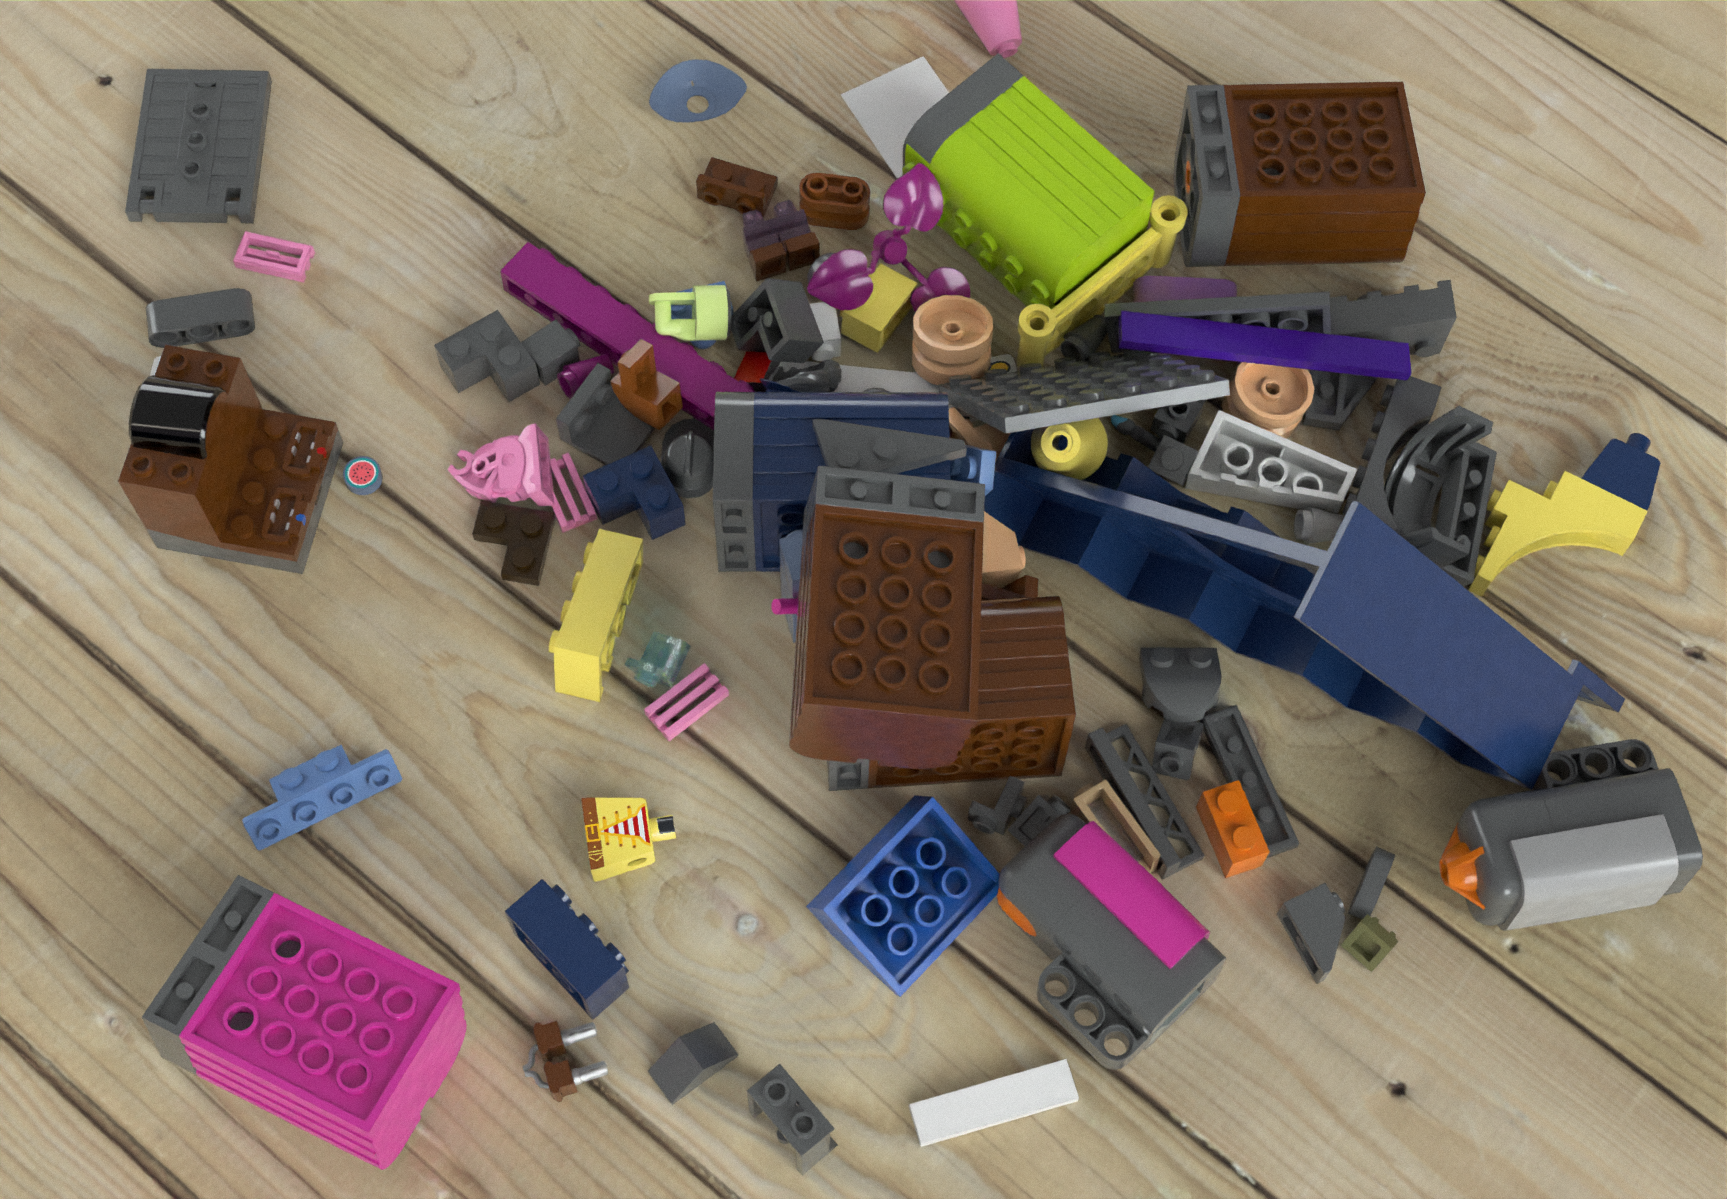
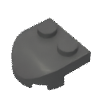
(1180, 681)

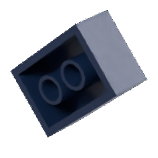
(569, 947)

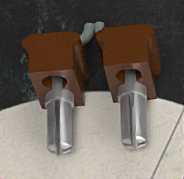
(560, 1076)

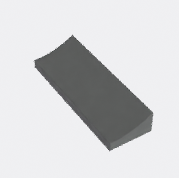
(1285, 311)

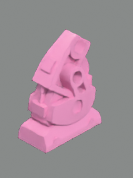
(509, 469)

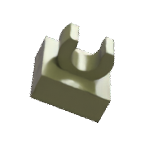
(1370, 942)

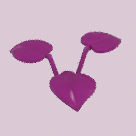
(908, 202)

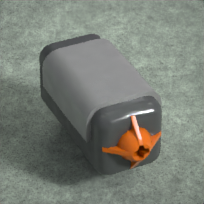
(1575, 842)

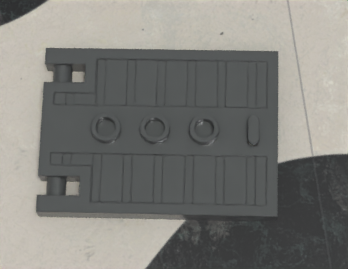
(199, 145)

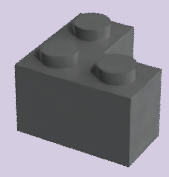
(777, 322)
(485, 351)

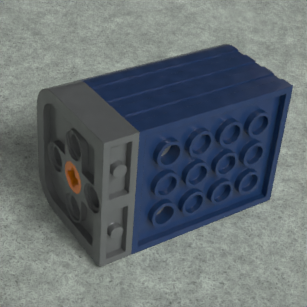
(771, 455)

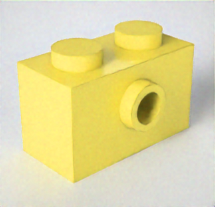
(882, 312)

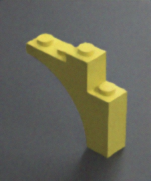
(1563, 516)

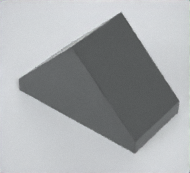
(692, 1061)

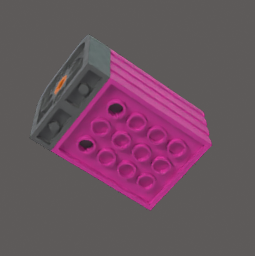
(309, 1022)

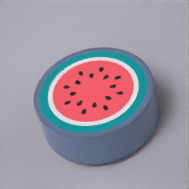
(362, 475)

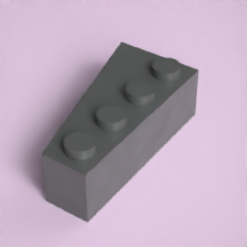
(1410, 317)

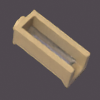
(1104, 807)

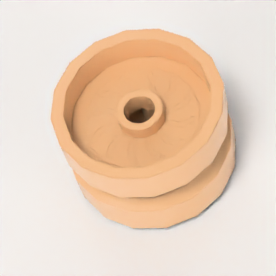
(951, 339)
(1270, 396)

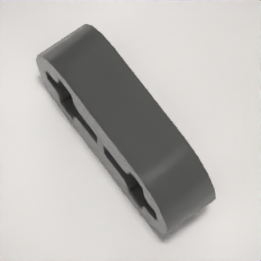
(1371, 883)

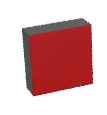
(755, 366)

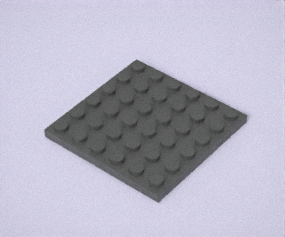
(1081, 389)

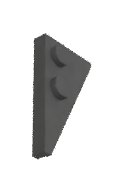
(881, 448)

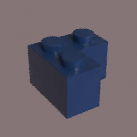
(639, 485)

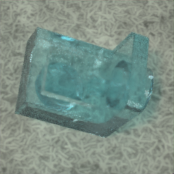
(659, 661)

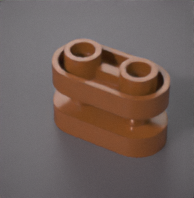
(835, 201)

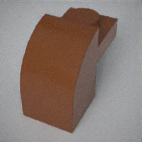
(644, 390)

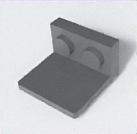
(599, 422)

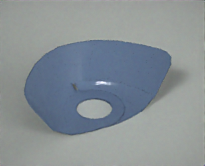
(711, 80)

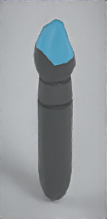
(1128, 427)

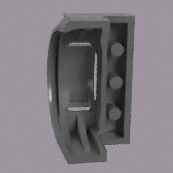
(1466, 477)

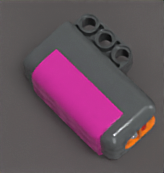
(1111, 936)

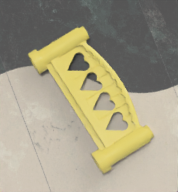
(1154, 248)

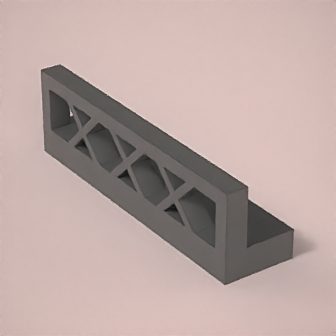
(1117, 775)

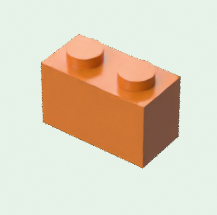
(1232, 829)

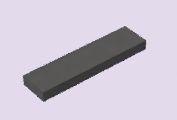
(1241, 761)

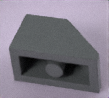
(1315, 928)

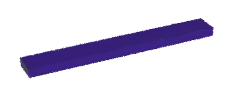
(1264, 345)

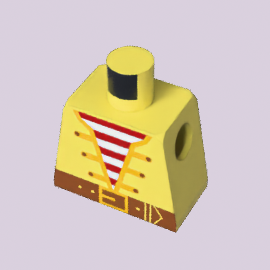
(622, 834)

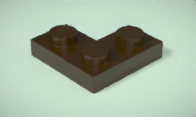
(524, 533)

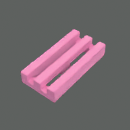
(272, 262)
(578, 520)
(677, 691)

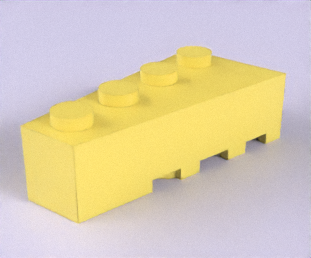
(595, 614)

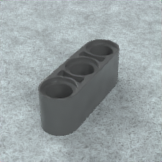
(200, 318)

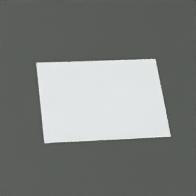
(892, 106)

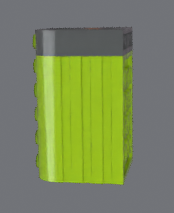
(1026, 185)

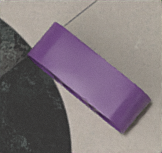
(1180, 288)

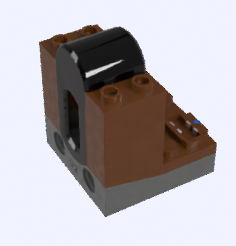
(220, 470)

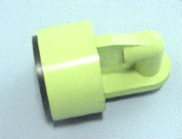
(709, 313)

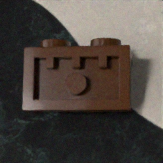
(736, 187)

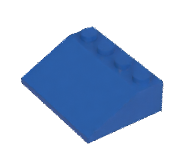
(907, 893)

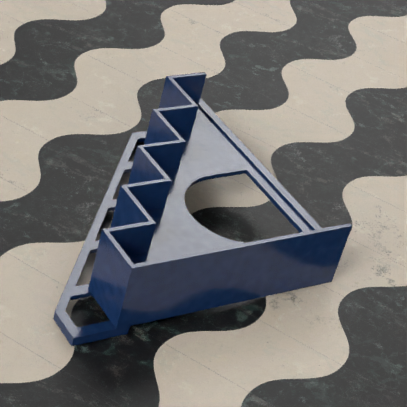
(1356, 621)

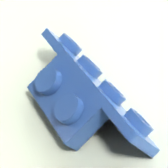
(319, 791)

